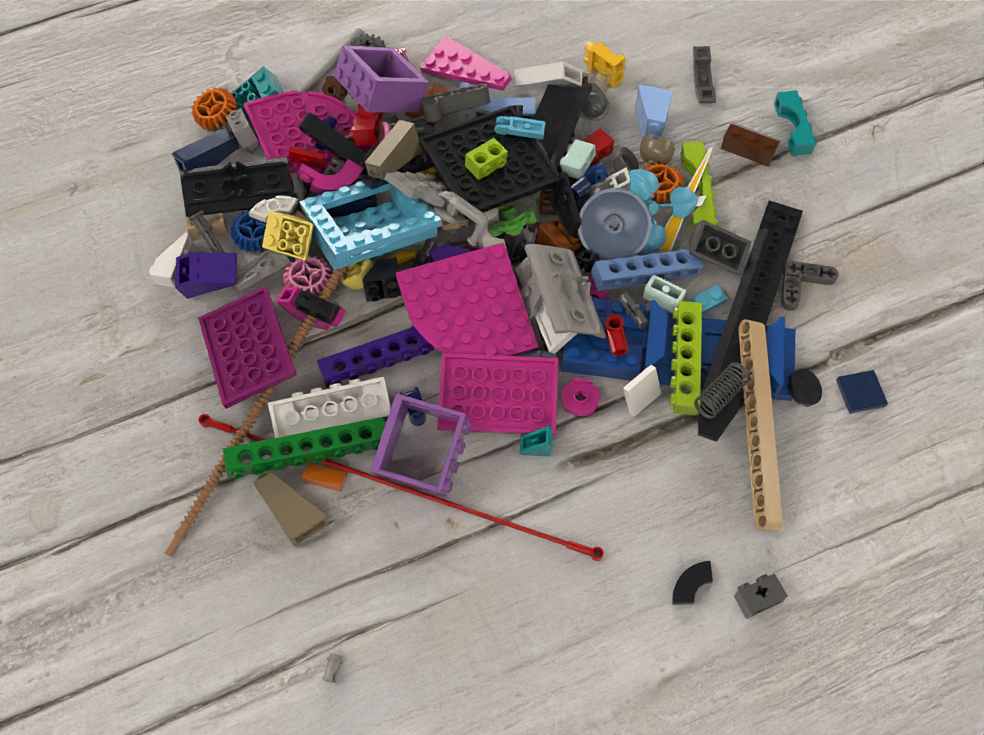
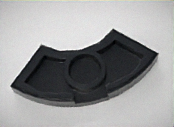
(690, 582)

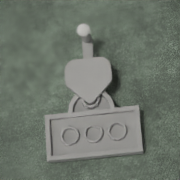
(445, 203)

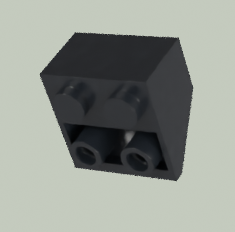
(382, 281)

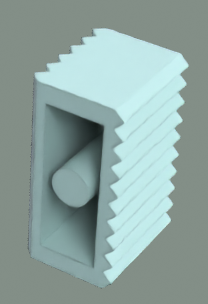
(577, 158)
(663, 293)

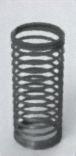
(712, 403)

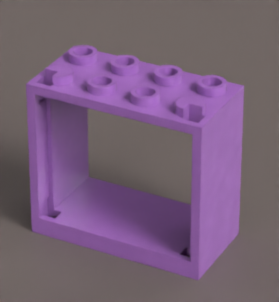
(391, 434)

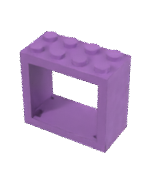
(380, 79)

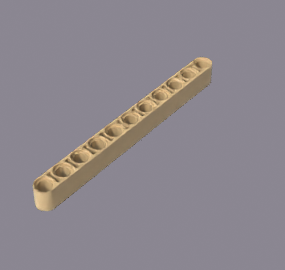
(760, 428)

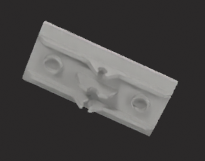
(564, 290)

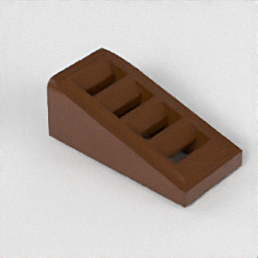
(542, 198)

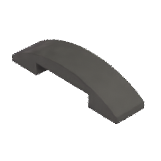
(702, 74)

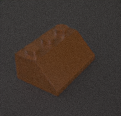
(750, 144)

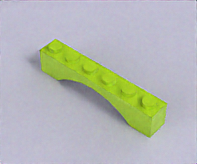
(691, 157)

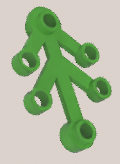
(513, 225)

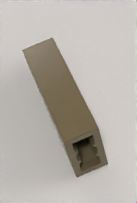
(394, 151)
(291, 510)

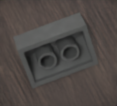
(718, 246)

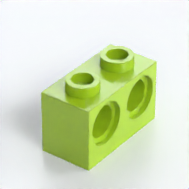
(486, 158)

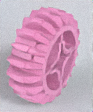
(316, 268)

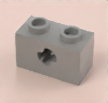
(241, 128)

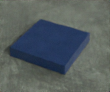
(861, 391)

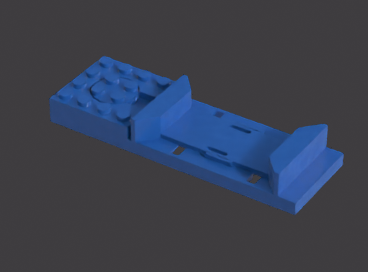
(653, 347)

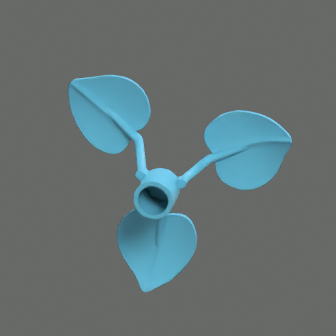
(682, 200)

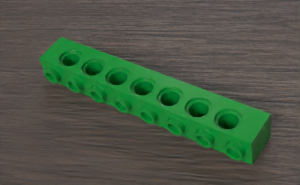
(295, 443)

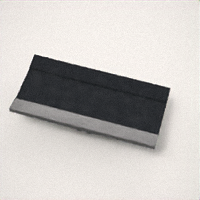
(561, 111)
(234, 185)

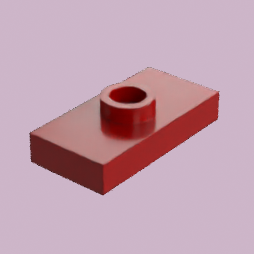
(307, 157)

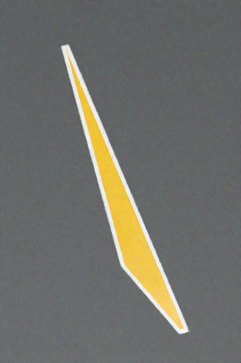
(674, 223)

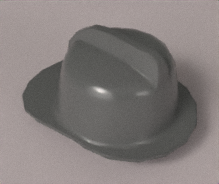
(596, 104)
(625, 160)

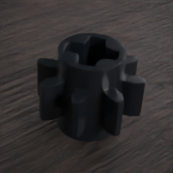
(587, 260)

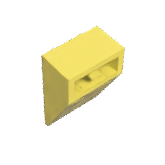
(288, 235)

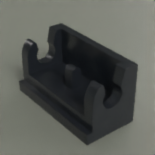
(526, 237)
(316, 307)

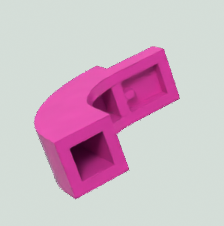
(326, 183)
(286, 301)

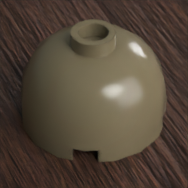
(656, 150)

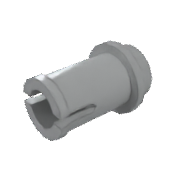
(332, 667)

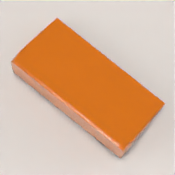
(324, 477)

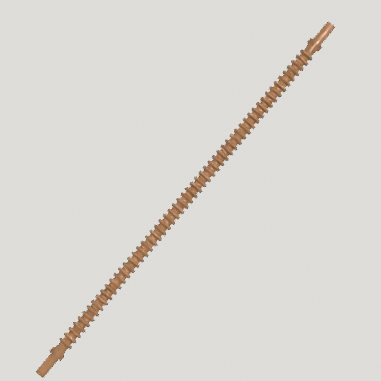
(256, 409)

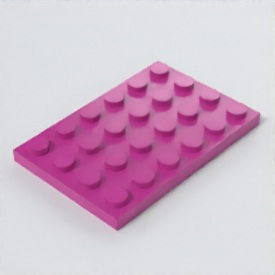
(499, 392)

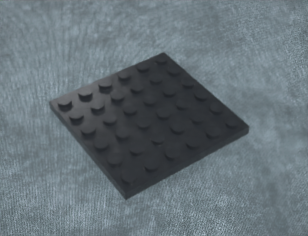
(524, 173)

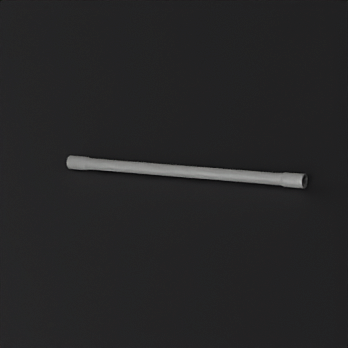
(317, 77)

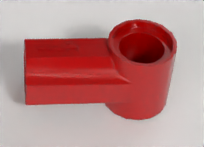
(616, 336)

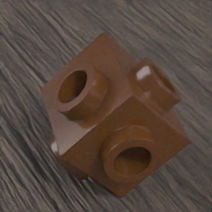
(334, 88)

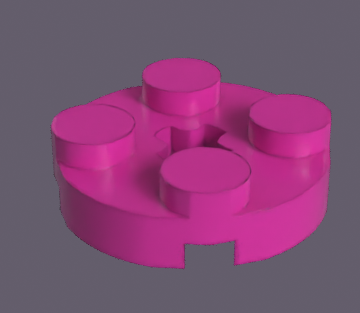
(575, 406)

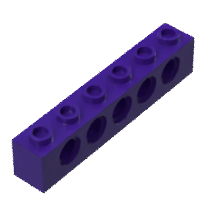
(366, 353)

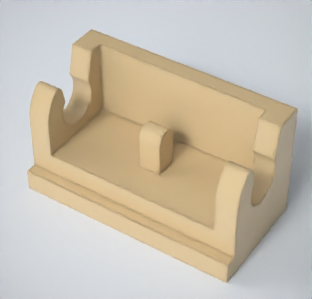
(218, 226)

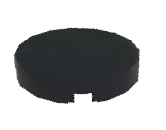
(804, 387)

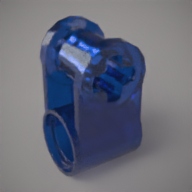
(416, 420)

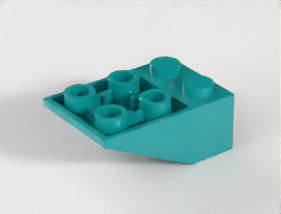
(258, 86)

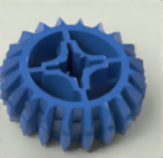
(252, 229)

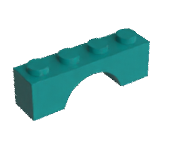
(790, 106)

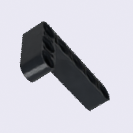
(334, 141)

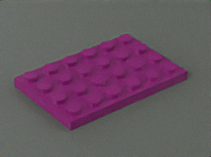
(246, 347)

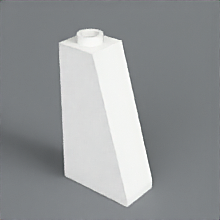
(538, 77)

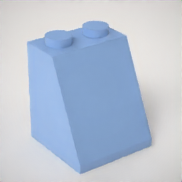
(652, 110)

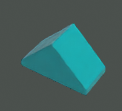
(537, 442)

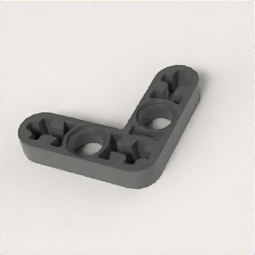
(796, 278)

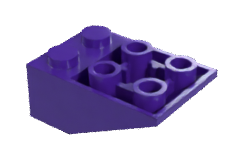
(205, 273)

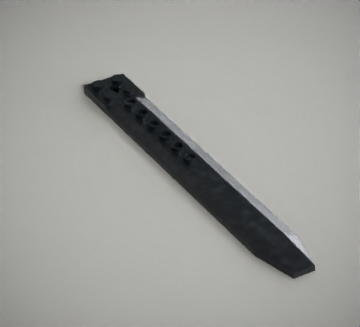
(751, 302)

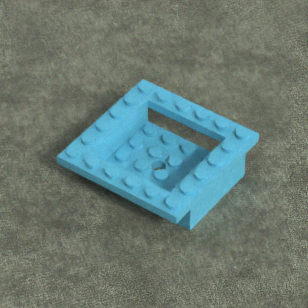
(369, 231)

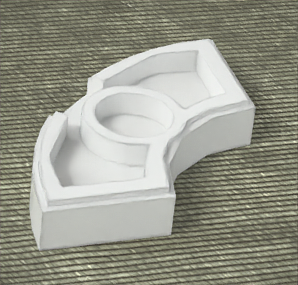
(280, 204)

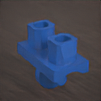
(596, 173)

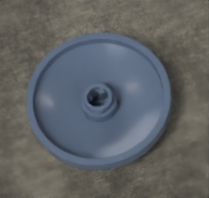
(614, 224)

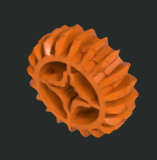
(212, 108)
(670, 180)

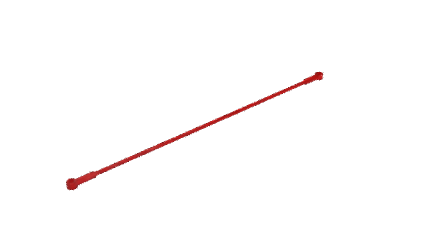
(569, 544)

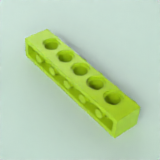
(691, 313)

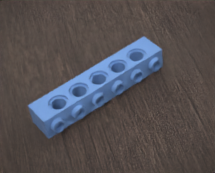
(639, 269)

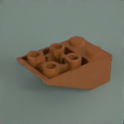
(555, 235)

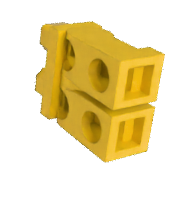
(604, 61)

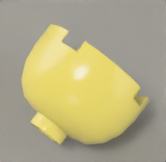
(355, 273)

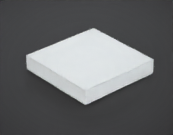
(642, 390)

